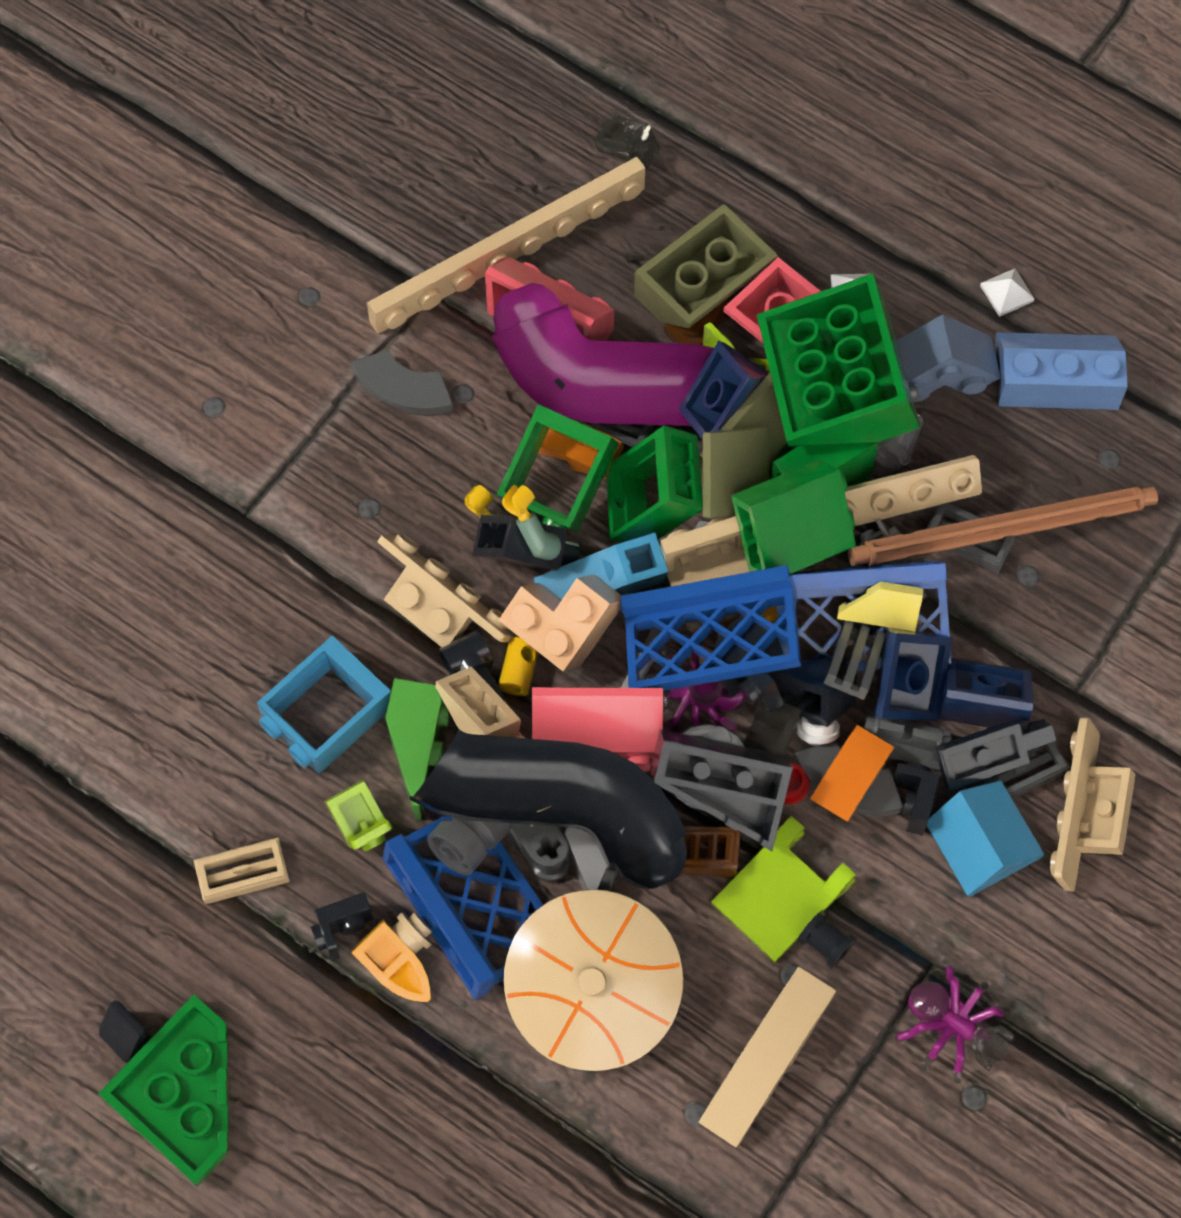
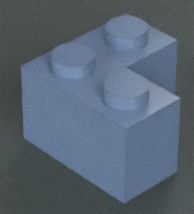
(948, 355)

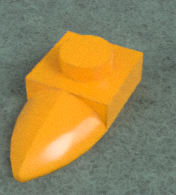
(393, 963)

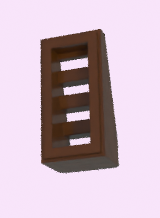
(711, 866)

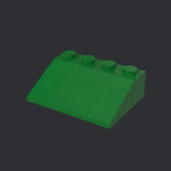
(838, 367)

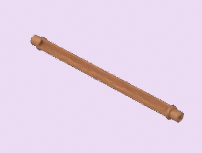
(1002, 525)

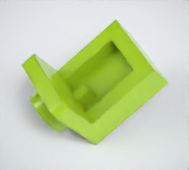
(358, 817)

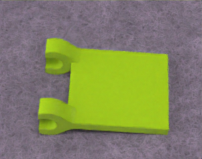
(779, 894)

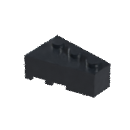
(726, 780)

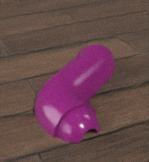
(601, 378)

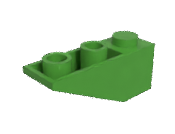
(414, 729)

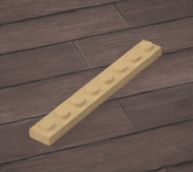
(513, 241)

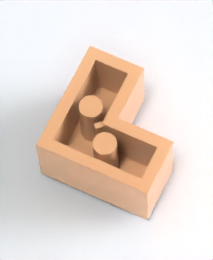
(563, 628)

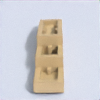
(477, 706)
(767, 1056)

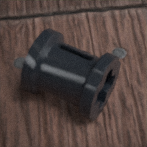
(826, 939)

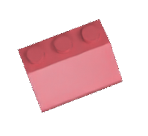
(770, 289)
(591, 315)
(605, 718)

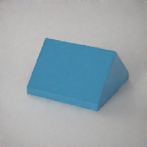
(983, 836)

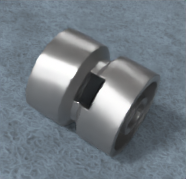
(464, 843)

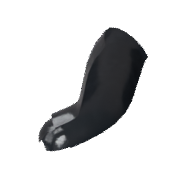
(584, 786)

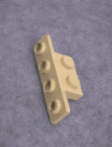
(914, 490)
(434, 600)
(1094, 807)

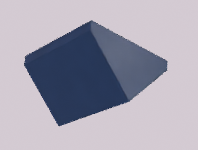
(720, 389)
(912, 675)
(985, 694)

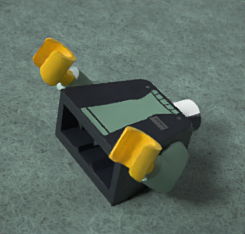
(521, 538)

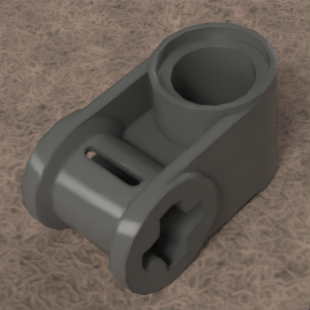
(540, 840)

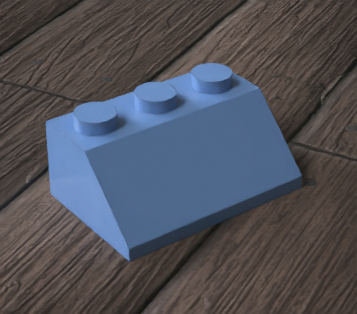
(1060, 371)

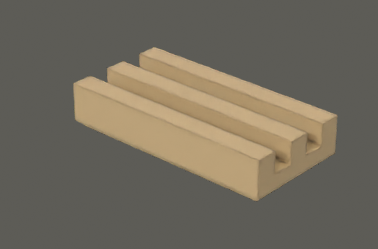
(245, 886)

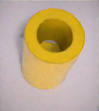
(518, 667)

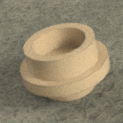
(413, 931)

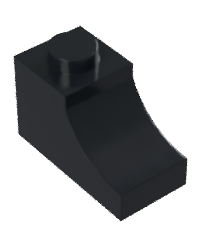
(805, 689)

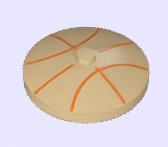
(593, 980)

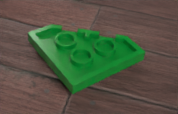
(180, 1091)

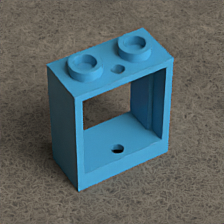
(350, 670)

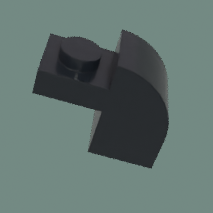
(755, 687)

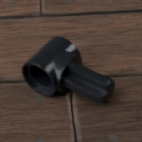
(470, 652)

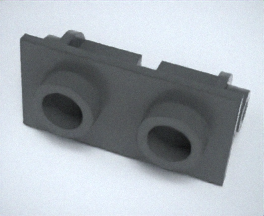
(911, 740)

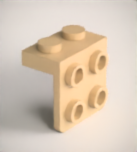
(704, 555)

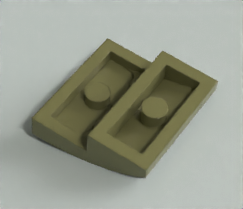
(732, 464)

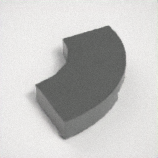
(401, 387)
(879, 799)

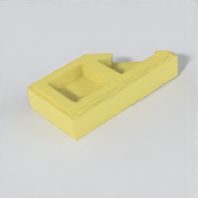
(885, 606)

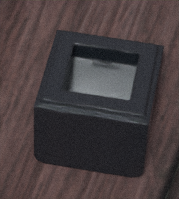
(123, 1031)

